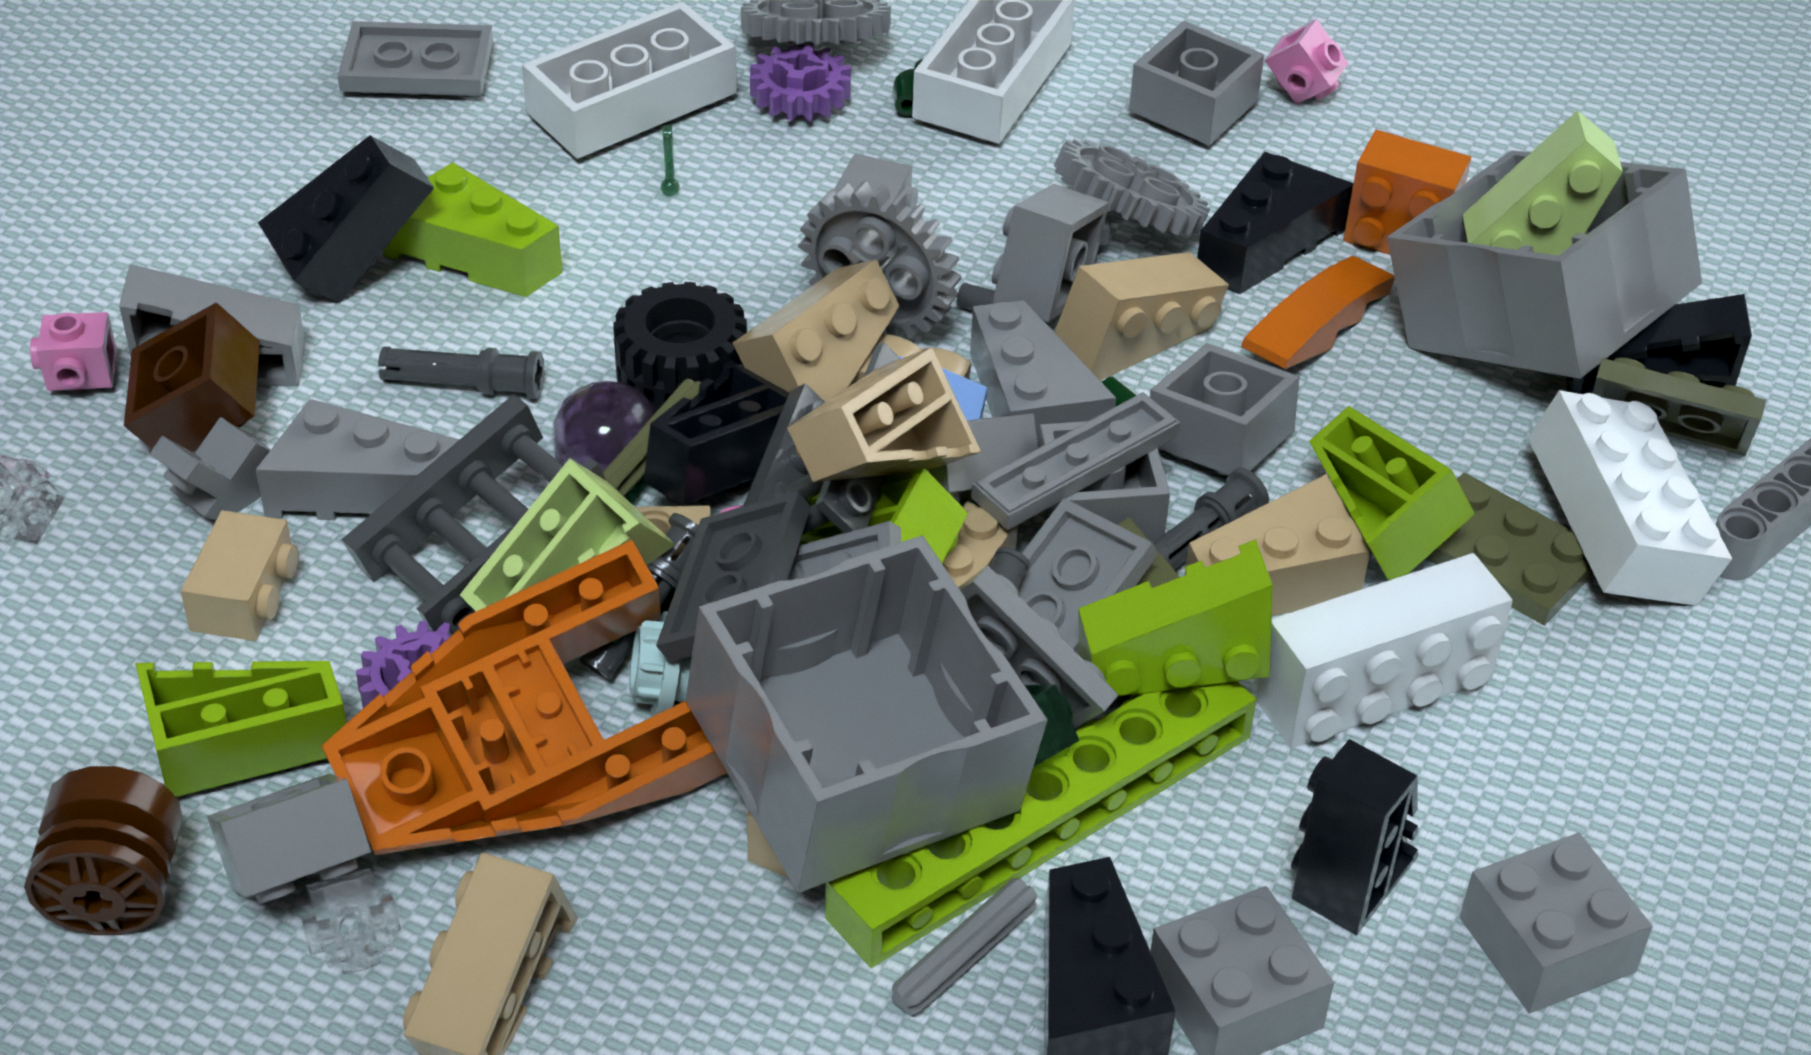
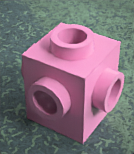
(1307, 62)
(75, 351)

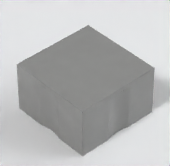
(1542, 307)
(862, 711)

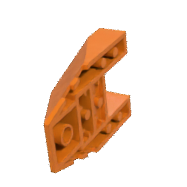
(495, 732)

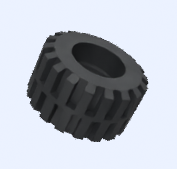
(675, 337)

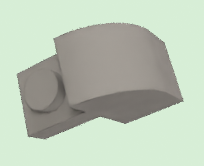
(218, 473)

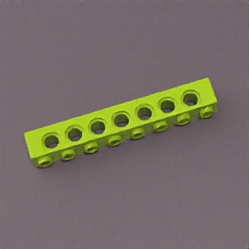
(1068, 797)

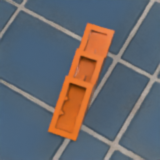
(1316, 311)

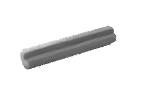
(963, 946)

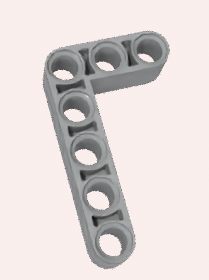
(1767, 515)

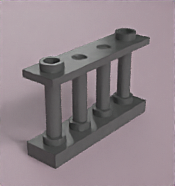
(781, 471)
(442, 490)

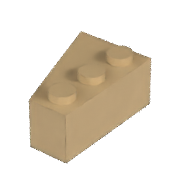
(1137, 309)
(822, 332)
(886, 424)
(1305, 544)
(487, 959)

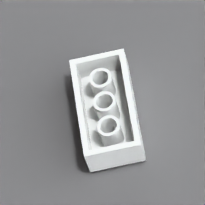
(991, 64)
(629, 79)
(1628, 499)
(1383, 650)

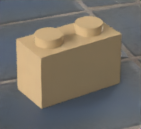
(239, 576)

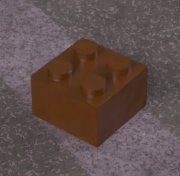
(192, 379)

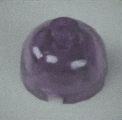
(599, 422)

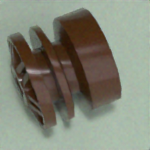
(104, 851)

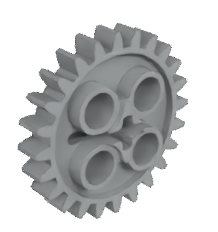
(815, 20)
(1132, 187)
(864, 227)

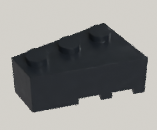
(346, 217)
(1270, 218)
(1692, 338)
(714, 437)
(1355, 835)
(1099, 969)

